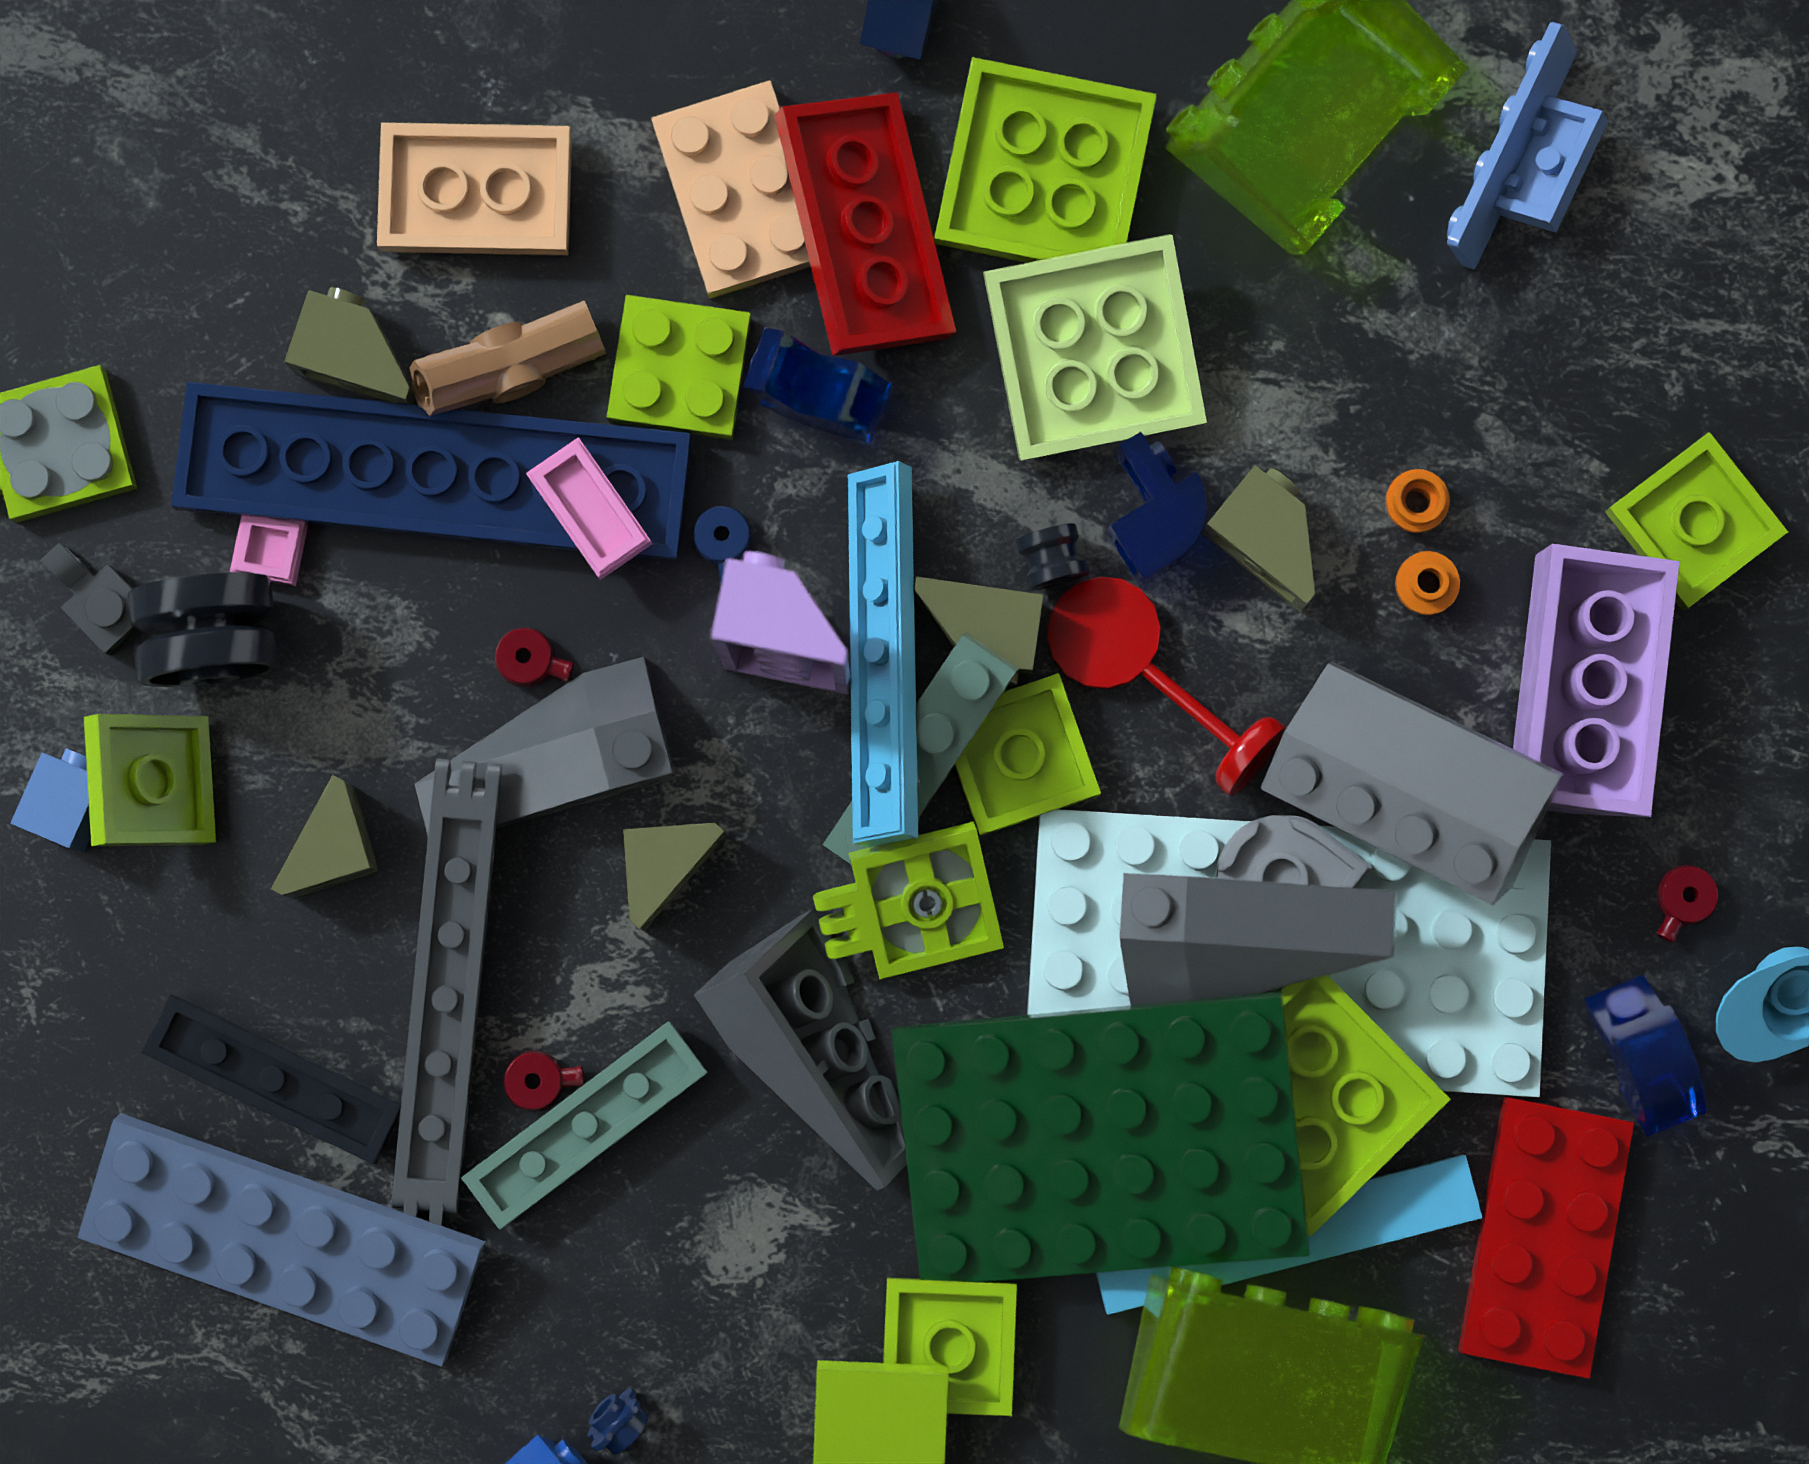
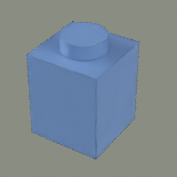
(57, 801)

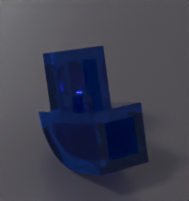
(816, 388)
(1170, 520)
(1650, 1055)

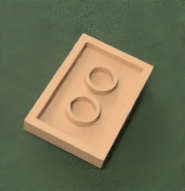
(734, 188)
(474, 189)

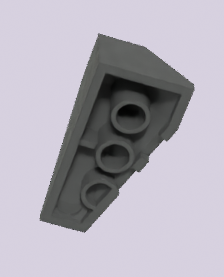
(572, 747)
(1244, 936)
(798, 1031)

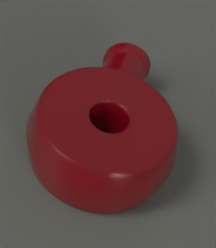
(540, 664)
(1679, 911)
(552, 1079)

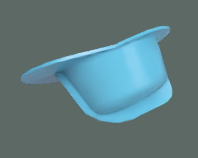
(1768, 1008)

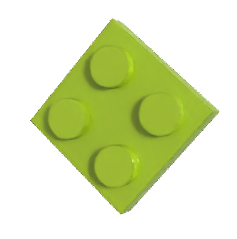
(679, 367)
(1698, 514)
(1026, 758)
(149, 780)
(960, 1328)

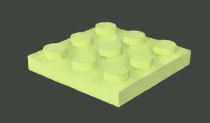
(1095, 347)

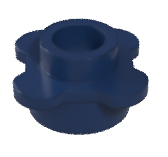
(617, 1422)

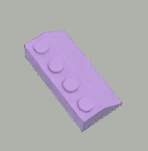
(774, 628)
(1597, 676)

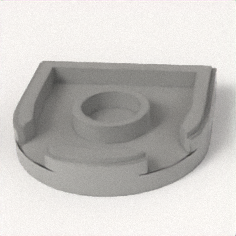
(1289, 852)

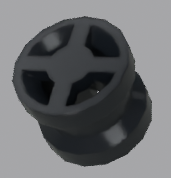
(1052, 556)

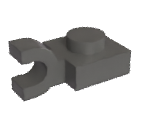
(98, 601)

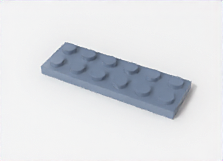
(280, 1239)

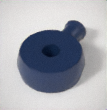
(717, 551)

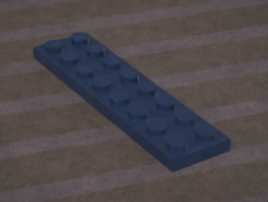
(411, 471)

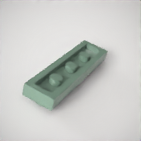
(945, 723)
(584, 1125)

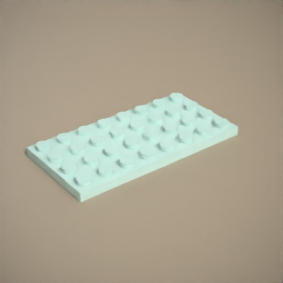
(1453, 998)

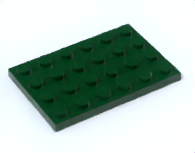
(1102, 1139)

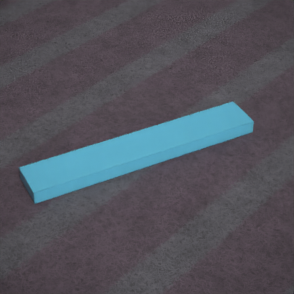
(882, 655)
(1378, 1213)

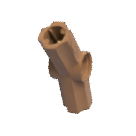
(506, 361)

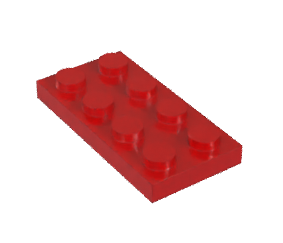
(865, 223)
(1546, 1237)

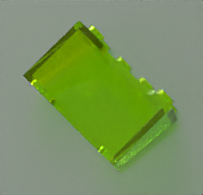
(1310, 109)
(1266, 1375)

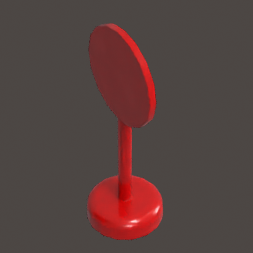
(1109, 635)

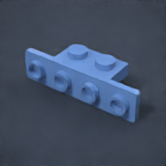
(1535, 155)

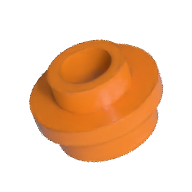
(1425, 483)
(1410, 592)

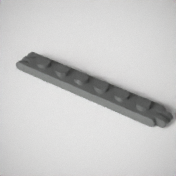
(446, 991)

